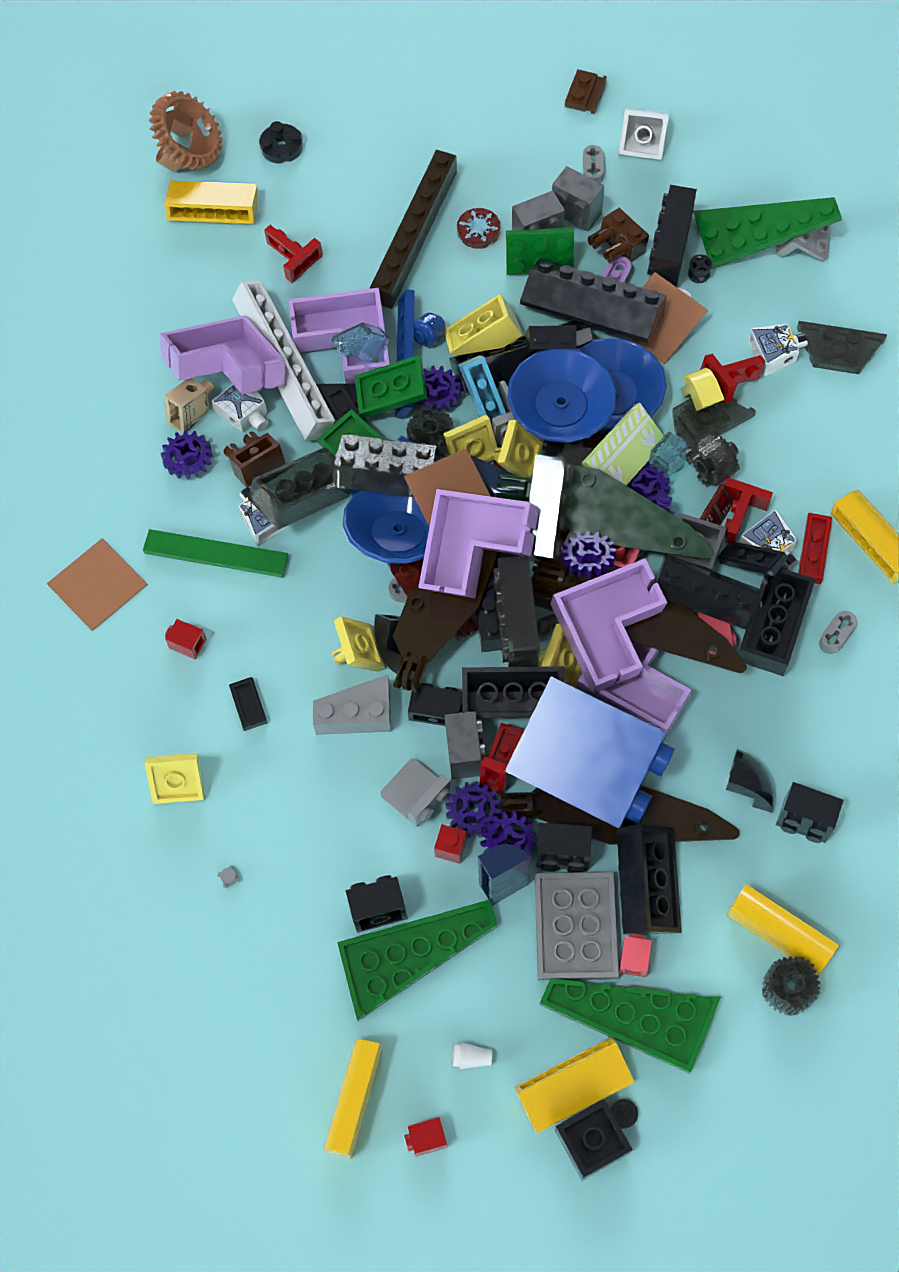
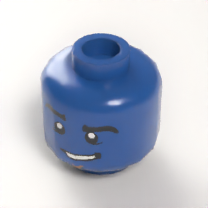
(429, 329)

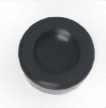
(625, 1113)

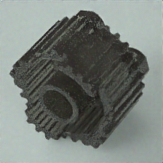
(428, 428)
(713, 459)
(783, 998)

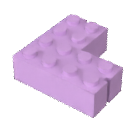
(323, 316)
(224, 346)
(461, 531)
(595, 621)
(646, 696)

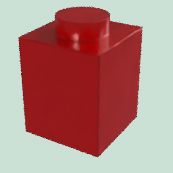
(185, 638)
(450, 843)
(426, 1137)

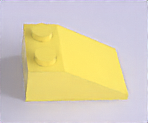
(484, 329)

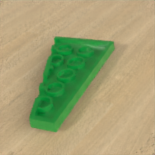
(745, 230)
(398, 956)
(646, 1019)

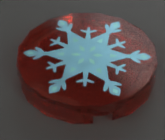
(478, 227)

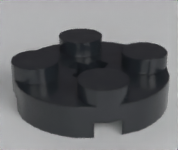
(276, 133)

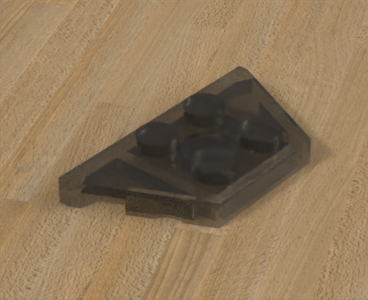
(840, 347)
(695, 425)

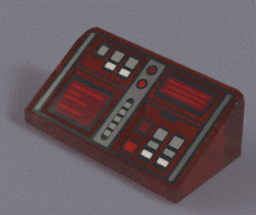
(718, 506)

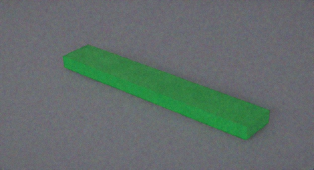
(215, 553)

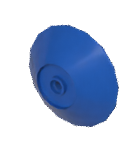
(634, 373)
(566, 378)
(386, 527)

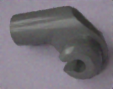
(546, 623)

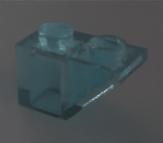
(363, 341)
(669, 453)

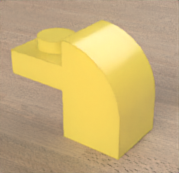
(702, 388)

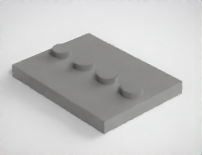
(576, 926)

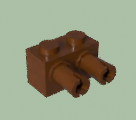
(622, 235)
(255, 458)

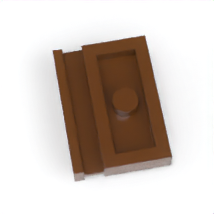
(585, 91)

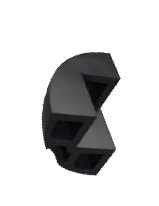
(384, 629)
(751, 780)

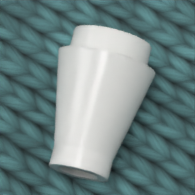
(470, 1056)

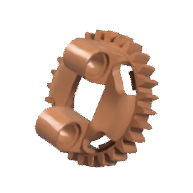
(182, 121)

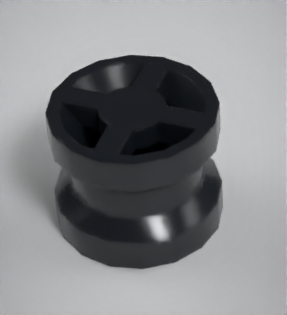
(696, 263)

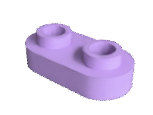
(620, 263)

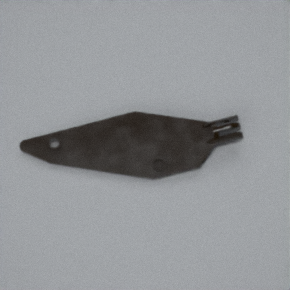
(430, 622)
(671, 631)
(661, 811)

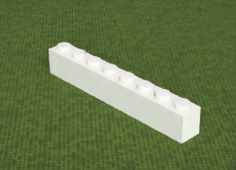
(299, 390)

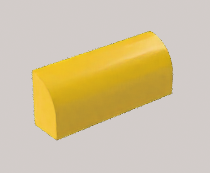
(211, 202)
(869, 531)
(781, 928)
(574, 1084)
(353, 1098)

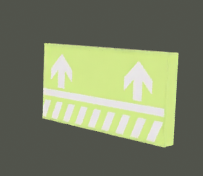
(626, 446)

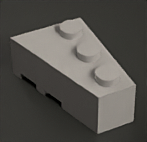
(355, 709)

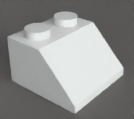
(643, 133)

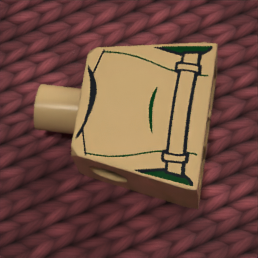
(187, 403)

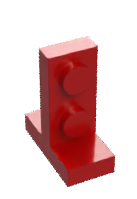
(299, 258)
(732, 374)
(743, 495)
(499, 756)

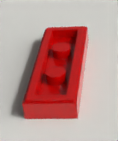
(815, 546)

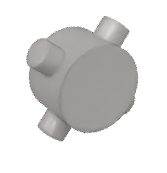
(228, 876)

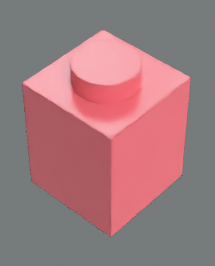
(635, 955)

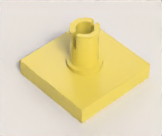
(475, 436)
(518, 450)
(357, 644)
(560, 654)
(174, 778)

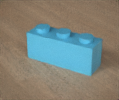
(482, 387)

